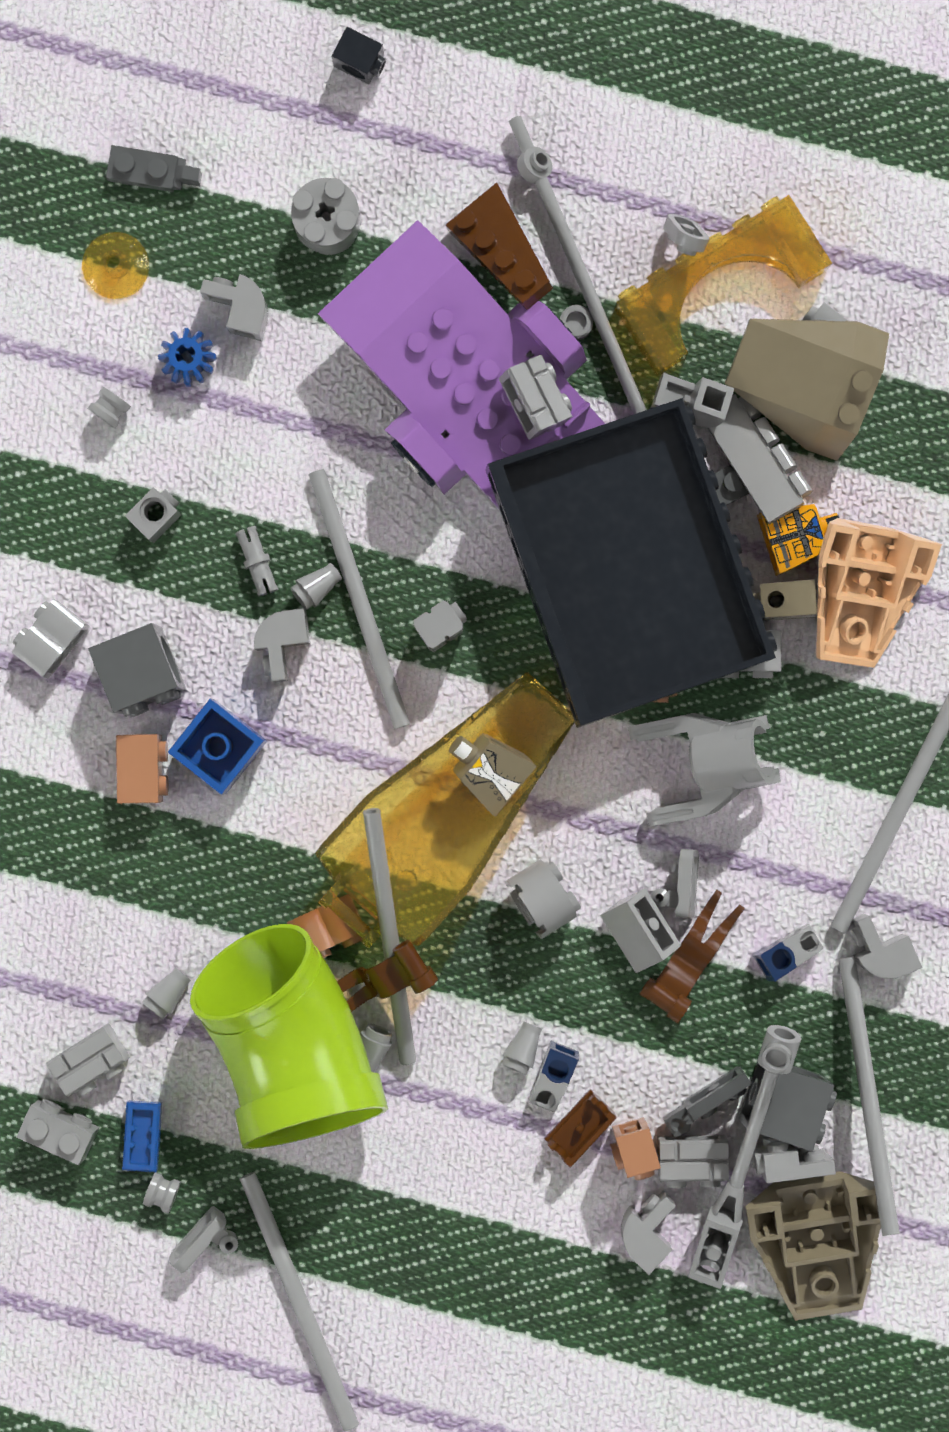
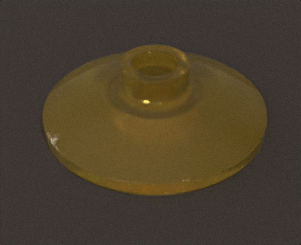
(127, 276)

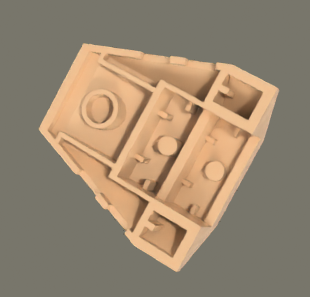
(865, 587)

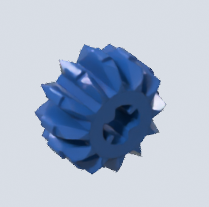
(194, 346)

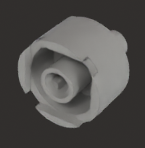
(326, 196)
(543, 897)

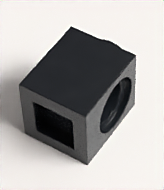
(359, 56)

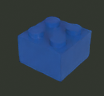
(217, 746)

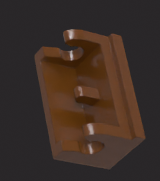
(580, 1127)

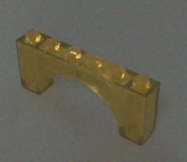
(771, 237)

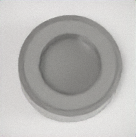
(578, 320)

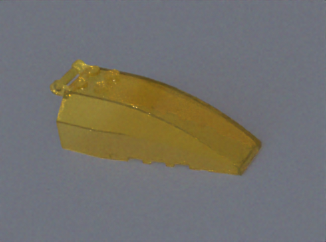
(434, 824)

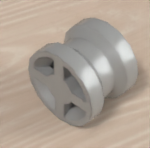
(109, 407)
(161, 1192)

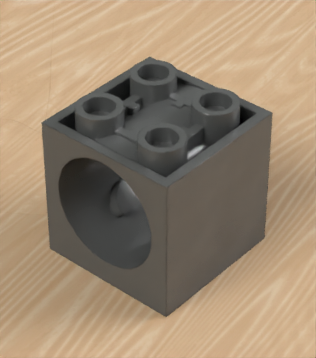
(137, 670)
(794, 1108)

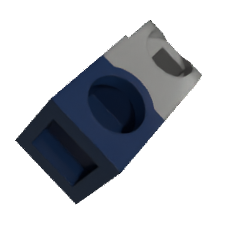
(788, 953)
(554, 1076)

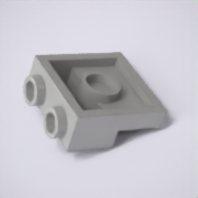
(782, 1161)

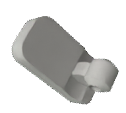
(685, 896)
(208, 1229)

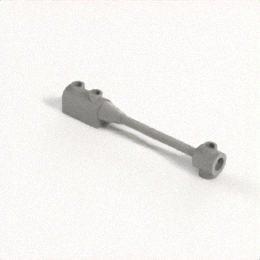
(725, 1216)

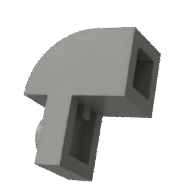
(248, 306)
(706, 398)
(281, 631)
(887, 958)
(639, 1235)

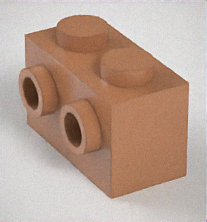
(141, 768)
(635, 1149)

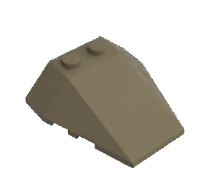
(810, 377)
(817, 1241)

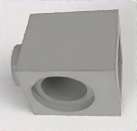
(139, 514)

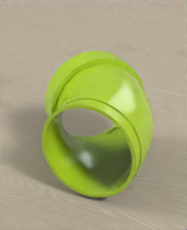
(286, 1039)

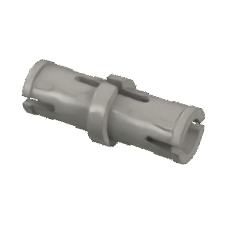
(256, 561)

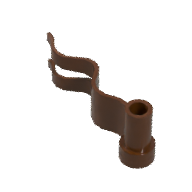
(688, 962)
(389, 976)

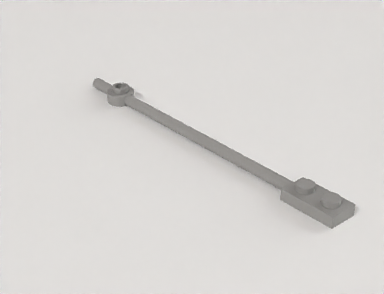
(535, 167)

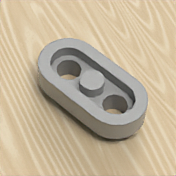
(686, 234)

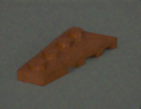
(499, 244)

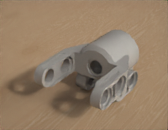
(719, 758)

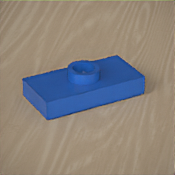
(142, 1136)

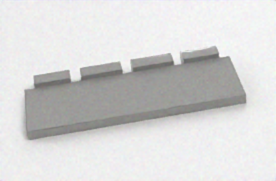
(758, 466)

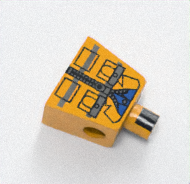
(794, 537)

